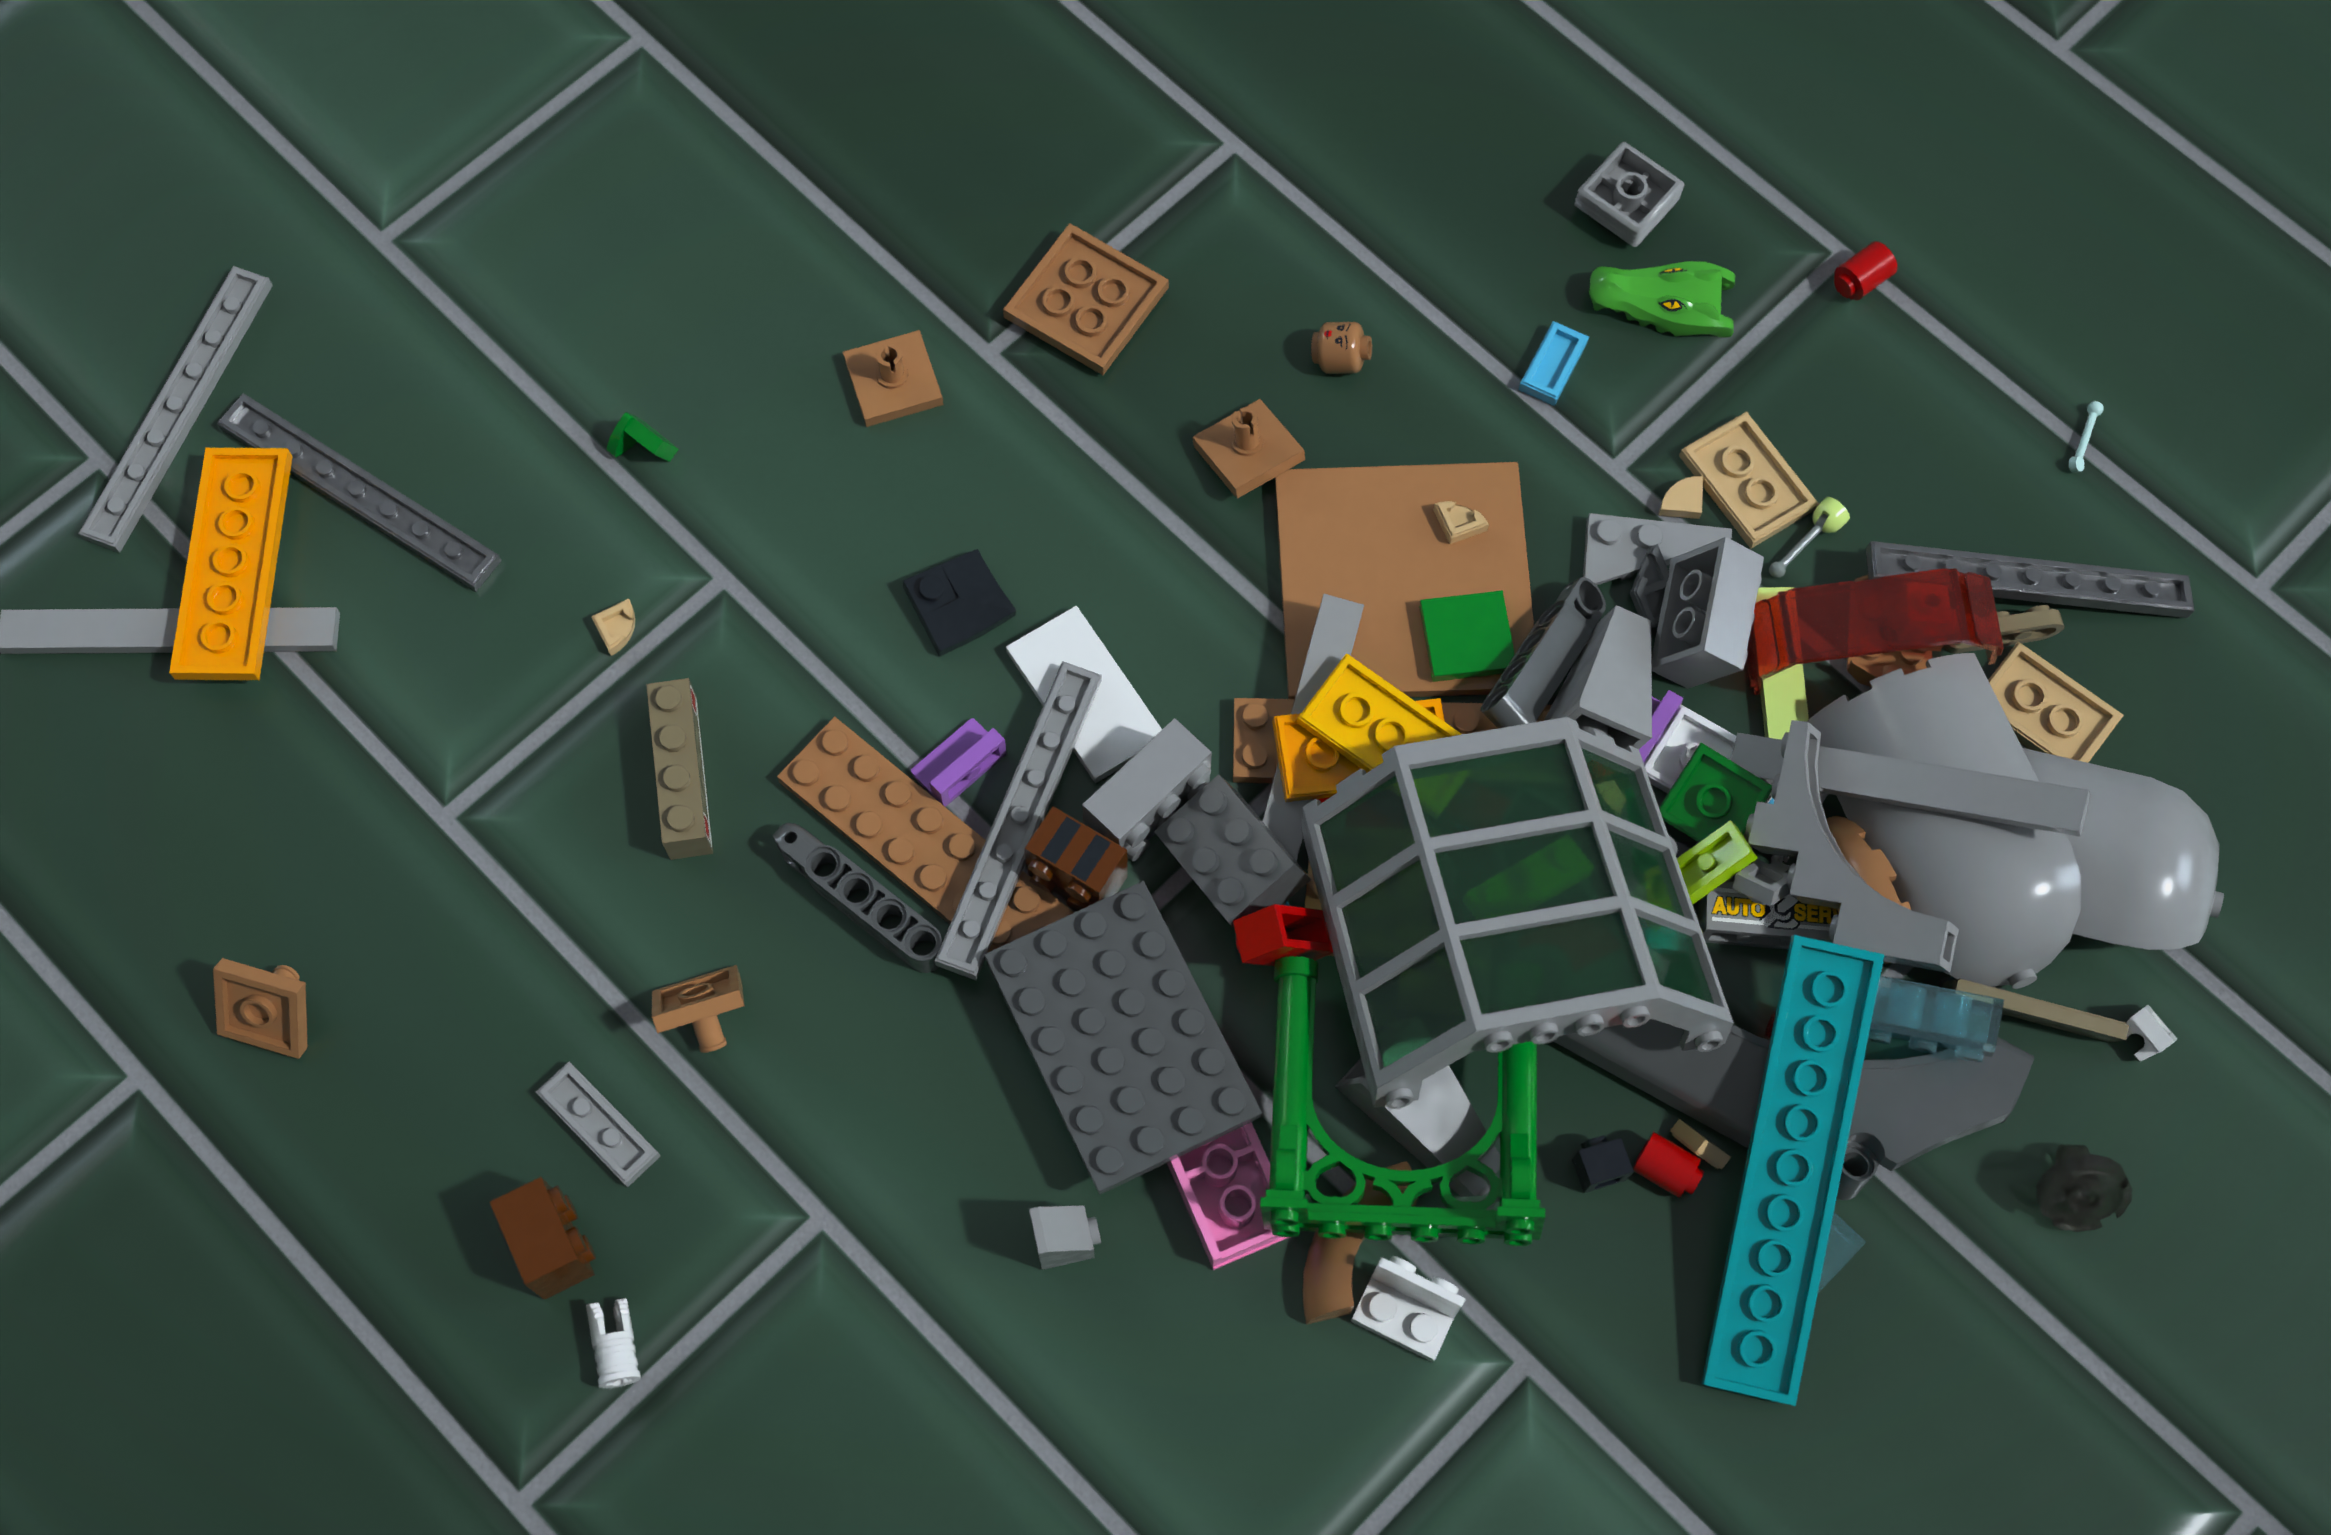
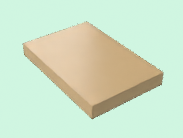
(1748, 479)
(2051, 708)

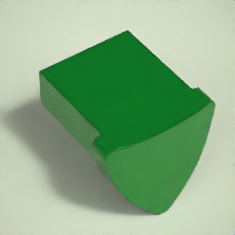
(633, 430)

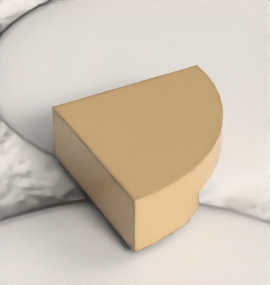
(1684, 499)
(1459, 521)
(616, 625)
(1699, 1145)

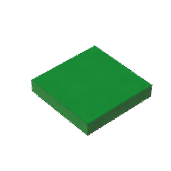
(1467, 635)
(1711, 794)

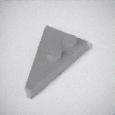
(1619, 544)

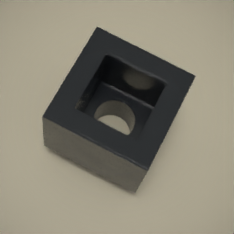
(1602, 1163)

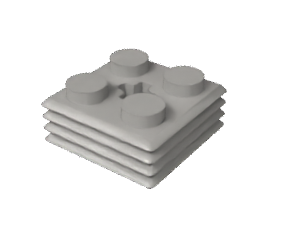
(1624, 173)

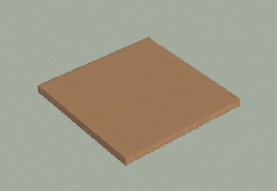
(1379, 544)

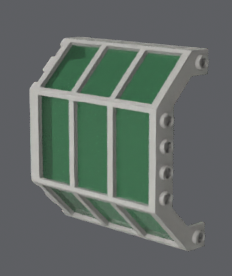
(1505, 901)

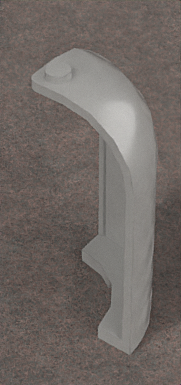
(2140, 857)
(1999, 883)

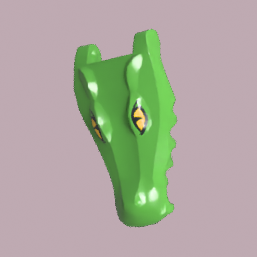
(1671, 297)

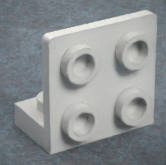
(1408, 1307)

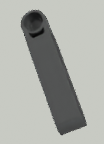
(1545, 656)
(807, 853)

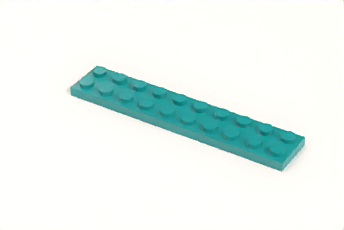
(1793, 1170)

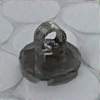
(2082, 1189)

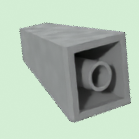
(1612, 681)
(1431, 1128)

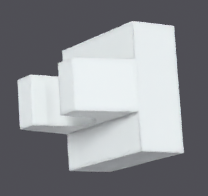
(2153, 1030)

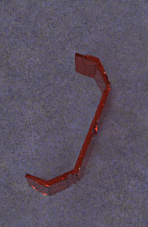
(1872, 619)

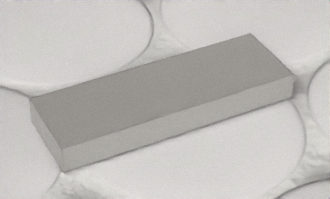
(598, 1124)

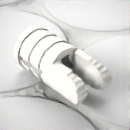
(613, 1350)

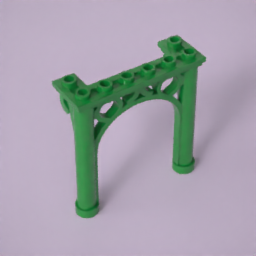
(1293, 1114)

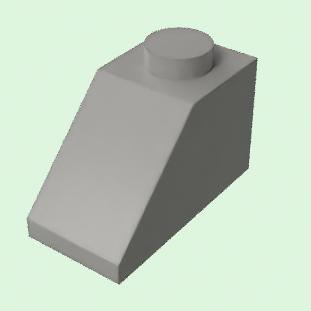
(1064, 1234)

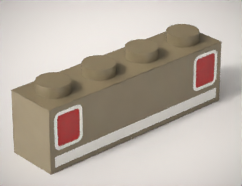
(679, 769)

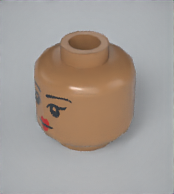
(1341, 347)

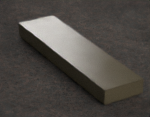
(2048, 1013)

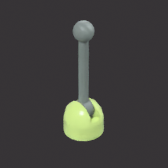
(1828, 518)

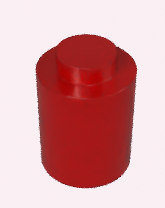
(1865, 271)
(1668, 1166)

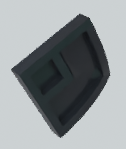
(958, 601)

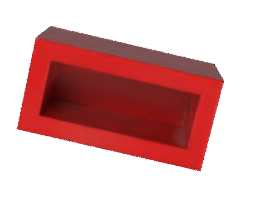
(1280, 933)

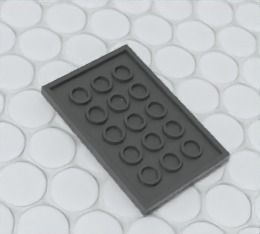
(1122, 1037)

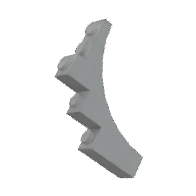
(1822, 875)

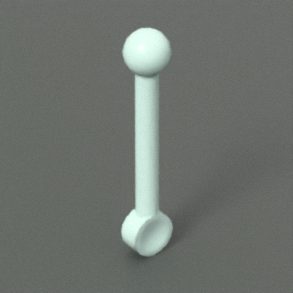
(2076, 462)

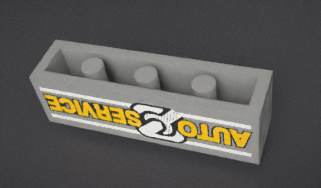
(1735, 920)

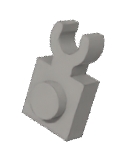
(1763, 881)

